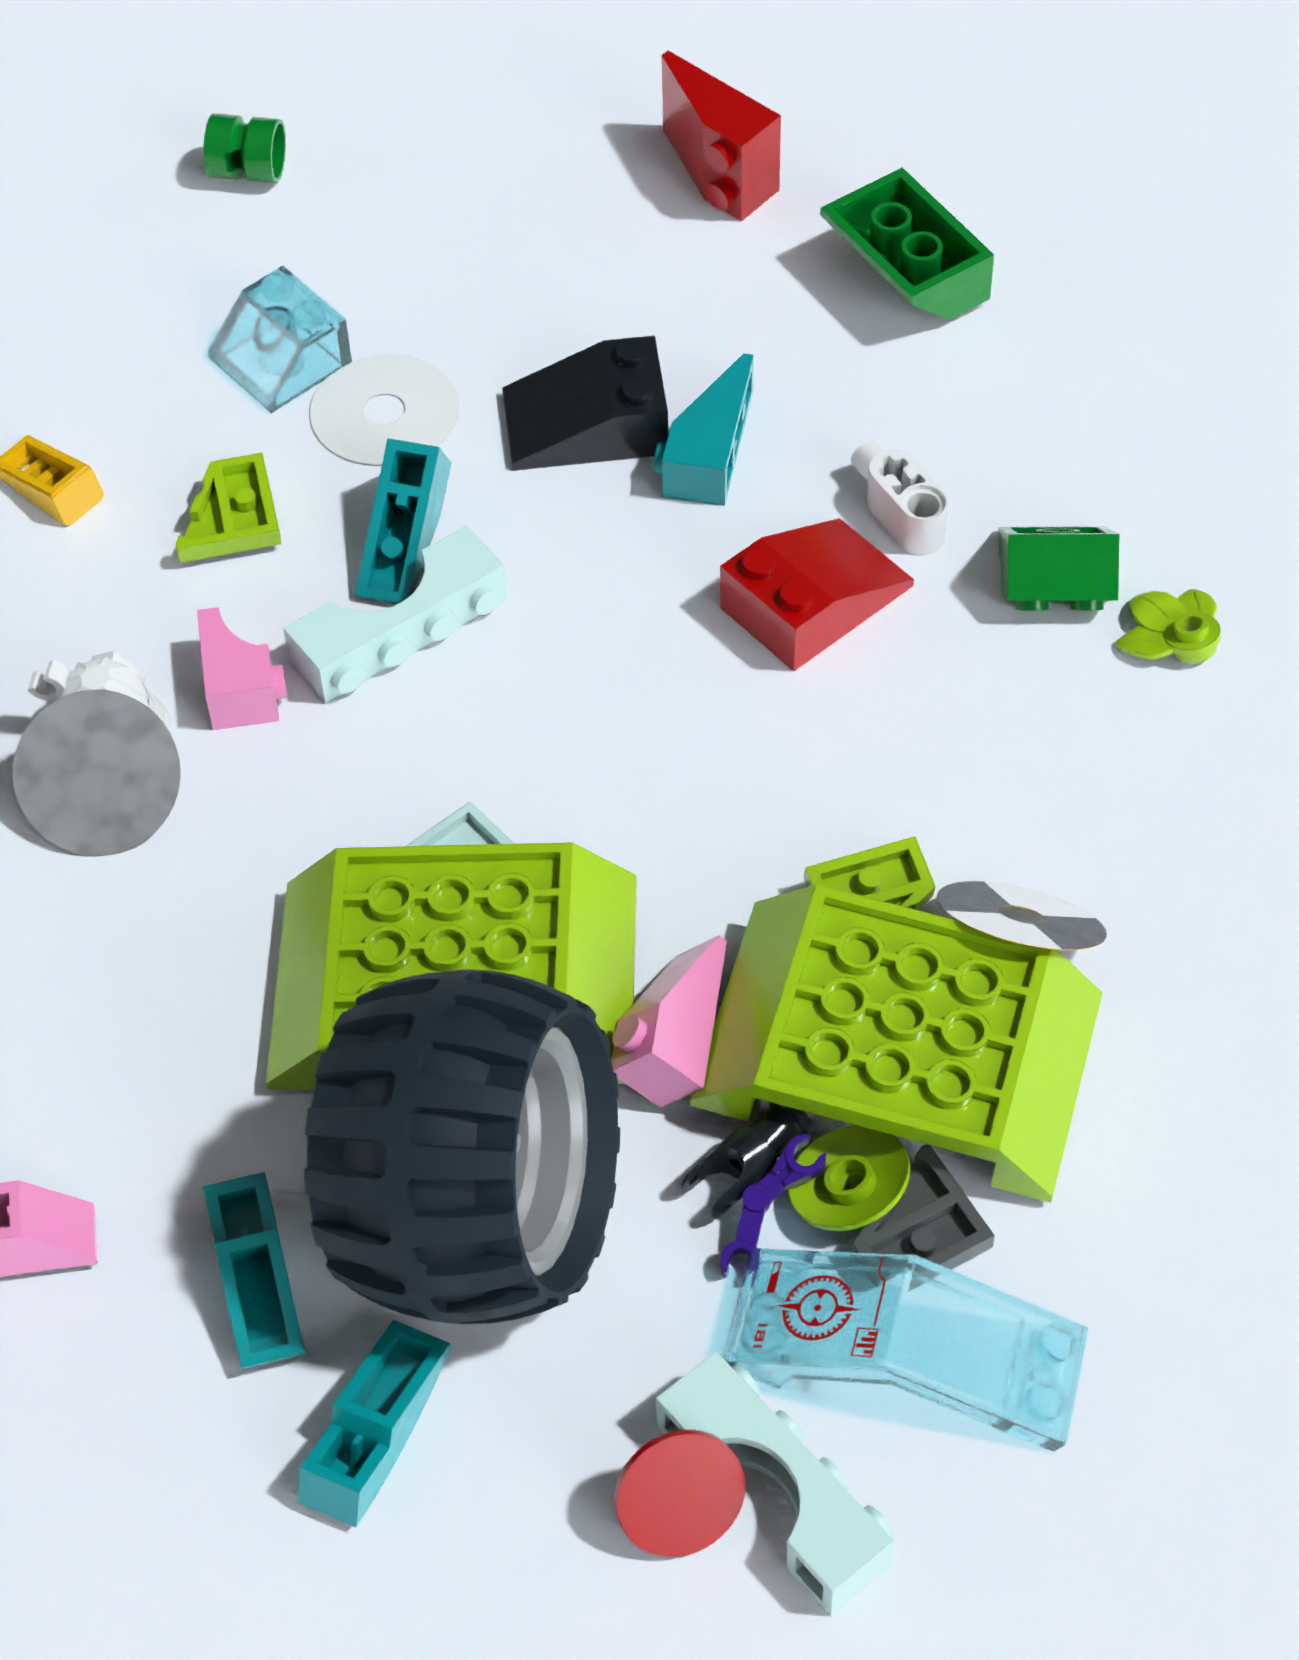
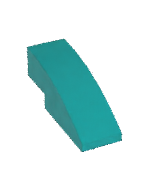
(253, 1271)
(371, 1423)

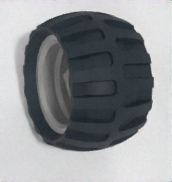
(463, 1146)

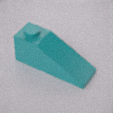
(706, 438)
(402, 520)

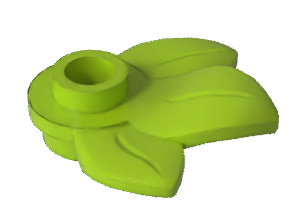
(1172, 626)

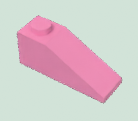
(668, 1031)

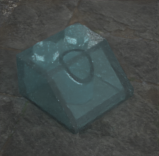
(280, 340)

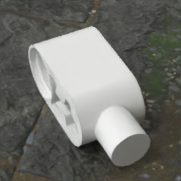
(903, 497)

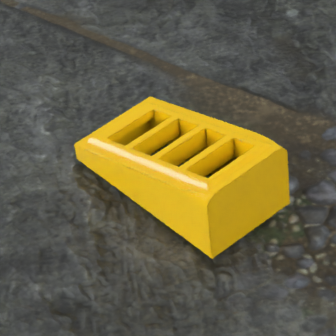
(53, 481)

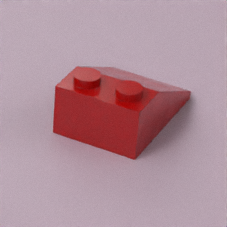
(721, 137)
(808, 588)

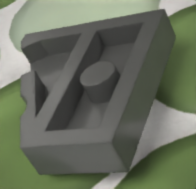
(929, 1219)

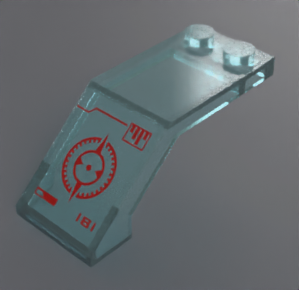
(911, 1329)

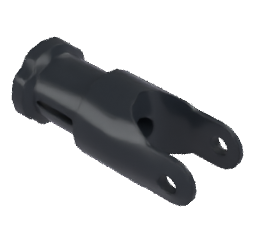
(750, 1153)

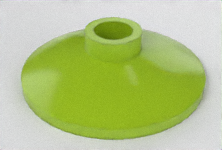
(860, 1180)

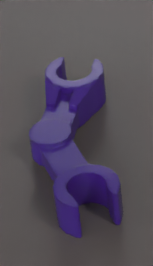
(759, 1196)

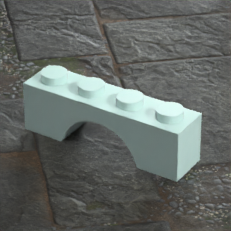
(345, 647)
(835, 1541)

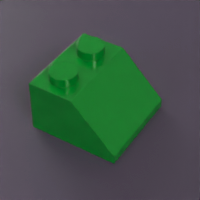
(1059, 565)

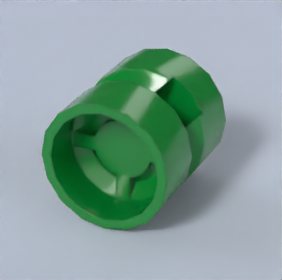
(243, 147)

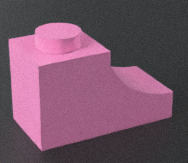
(237, 676)

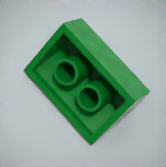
(914, 244)

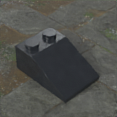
(589, 407)

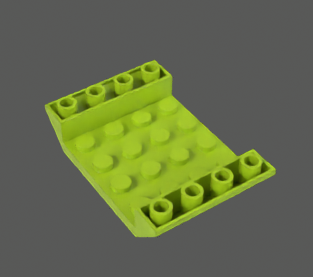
(439, 908)
(905, 1031)

